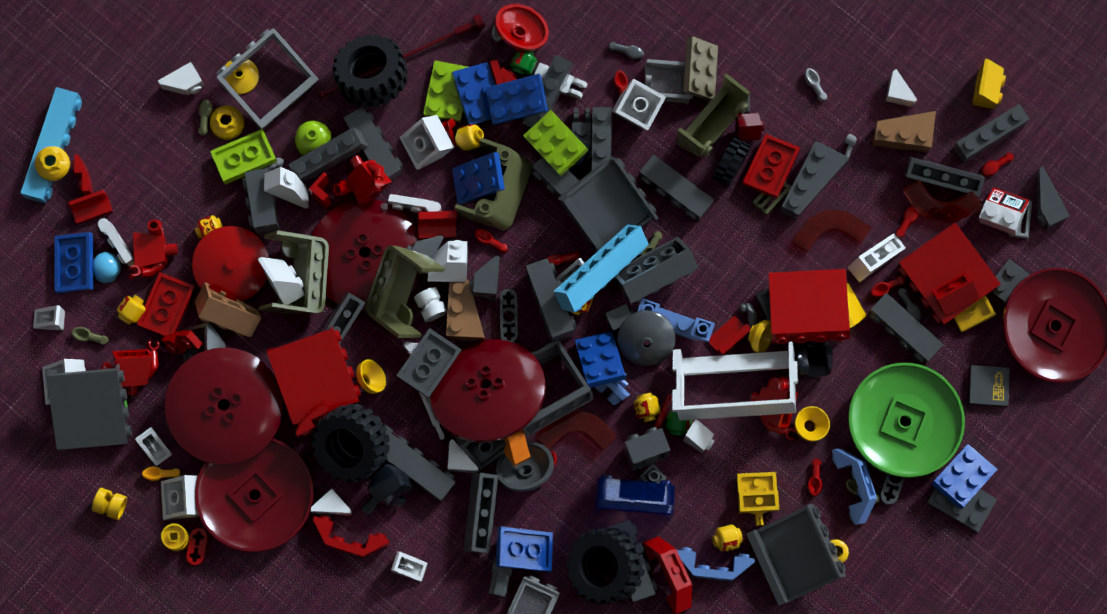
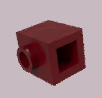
(749, 126)

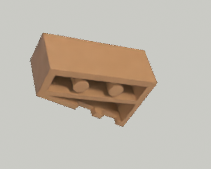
(906, 132)
(225, 312)
(462, 314)

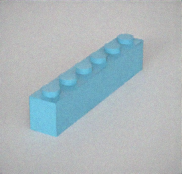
(55, 133)
(601, 268)

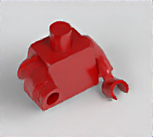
(365, 180)
(151, 251)
(137, 366)
(776, 391)

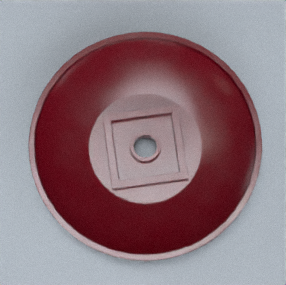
(357, 227)
(1082, 322)
(492, 412)
(228, 434)
(259, 524)

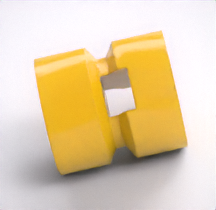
(111, 504)
(175, 537)

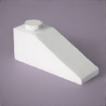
(286, 186)
(876, 257)

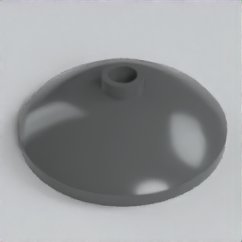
(642, 327)
(538, 466)

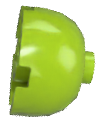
(311, 136)

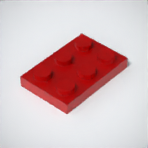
(771, 166)
(166, 305)

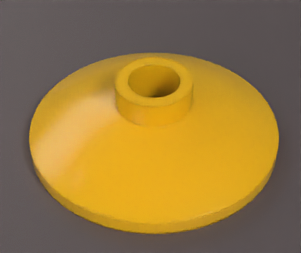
(247, 81)

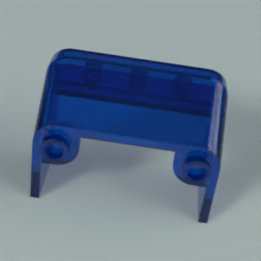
(634, 496)

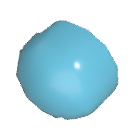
(106, 267)

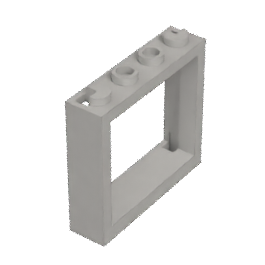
(251, 49)

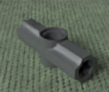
(499, 580)

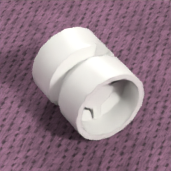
(430, 303)

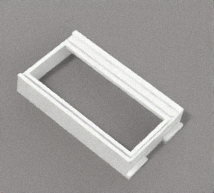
(731, 364)

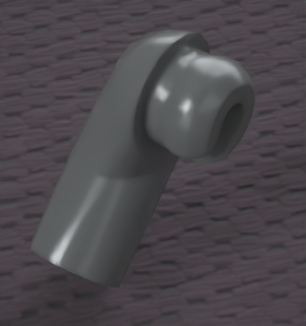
(751, 313)

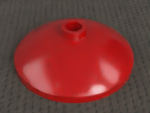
(521, 27)

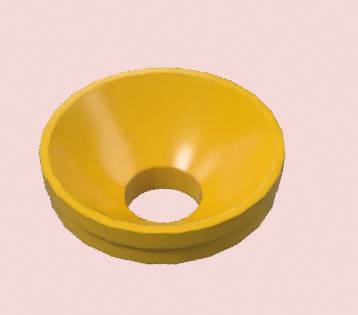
(230, 130)
(55, 171)
(760, 336)
(373, 374)
(819, 419)

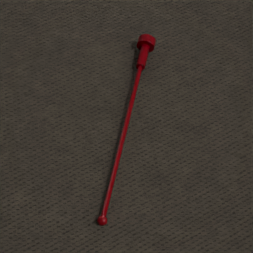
(477, 22)

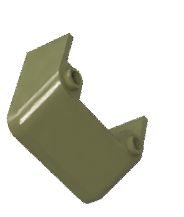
(714, 118)
(501, 211)
(310, 265)
(392, 288)

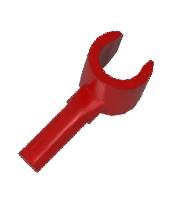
(448, 126)

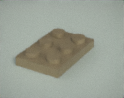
(700, 68)

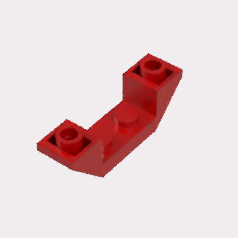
(374, 544)
(674, 571)

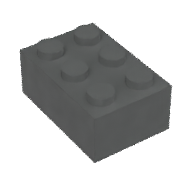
(260, 203)
(646, 449)

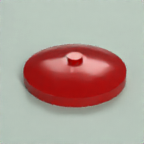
(230, 262)

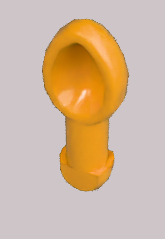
(156, 473)

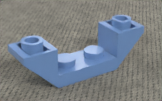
(683, 326)
(858, 512)
(740, 564)

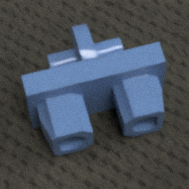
(618, 393)

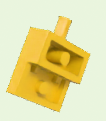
(757, 494)

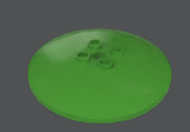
(923, 398)

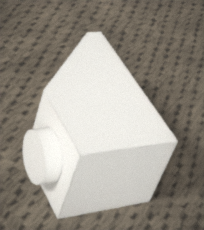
(183, 81)
(699, 437)

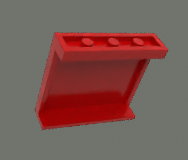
(942, 260)
(809, 306)
(313, 373)

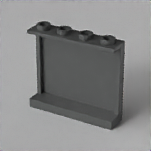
(606, 203)
(88, 408)
(796, 554)

